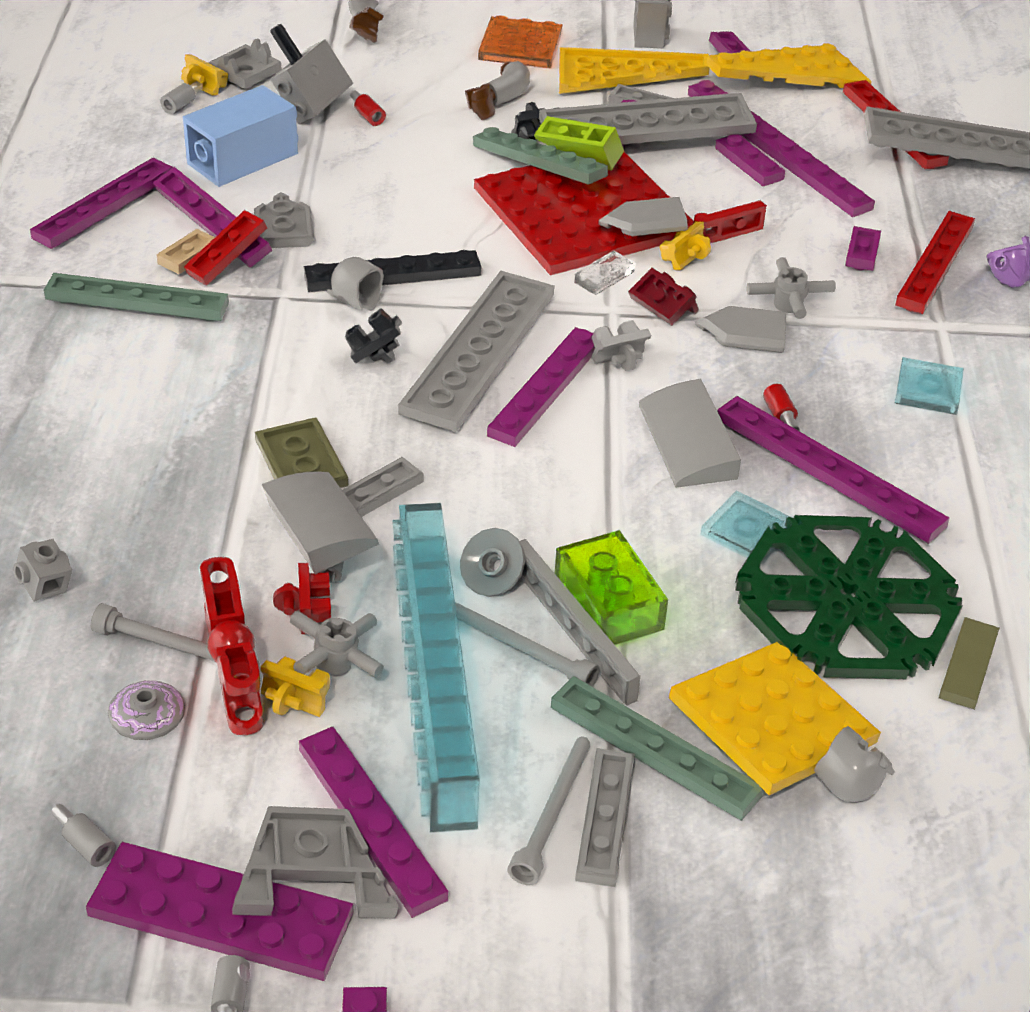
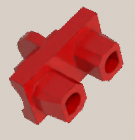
(291, 598)

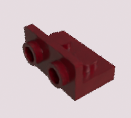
(663, 296)

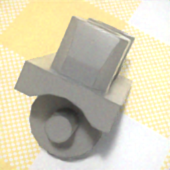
(622, 348)

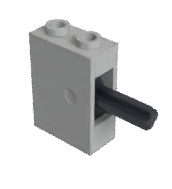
(311, 77)

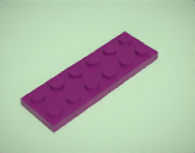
(195, 907)

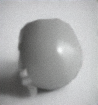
(357, 278)
(851, 769)

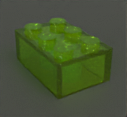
(612, 586)

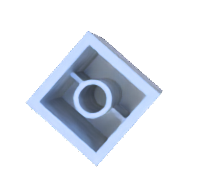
(240, 135)

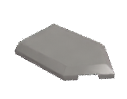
(648, 217)
(286, 222)
(747, 328)

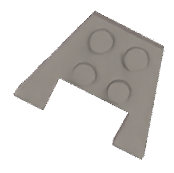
(311, 847)

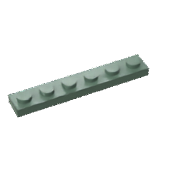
(540, 156)
(136, 296)
(657, 747)

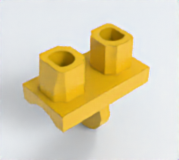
(205, 73)
(686, 246)
(294, 689)

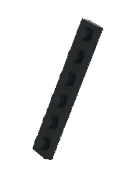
(405, 269)

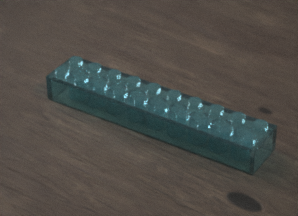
(438, 675)

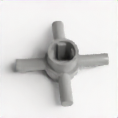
(790, 288)
(336, 645)

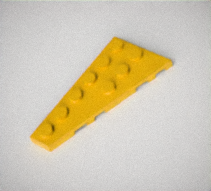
(797, 65)
(605, 68)

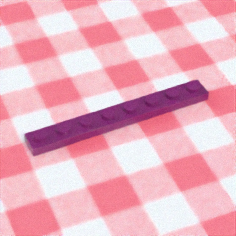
(834, 469)

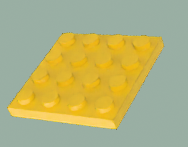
(769, 715)

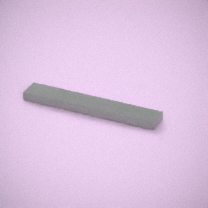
(580, 626)

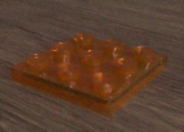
(520, 41)

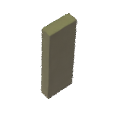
(969, 663)

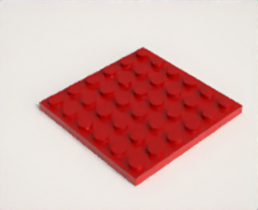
(561, 215)

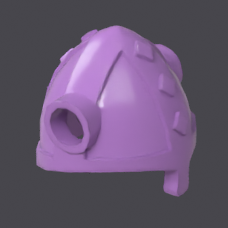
(1016, 264)

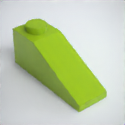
(582, 138)

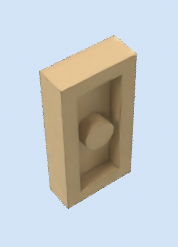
(183, 250)

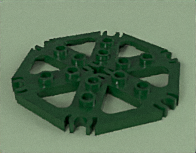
(870, 608)

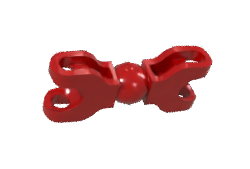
(231, 646)

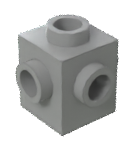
(43, 569)

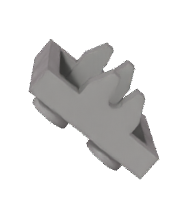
(248, 57)

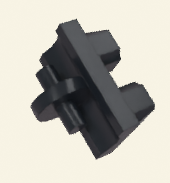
(527, 122)
(378, 342)

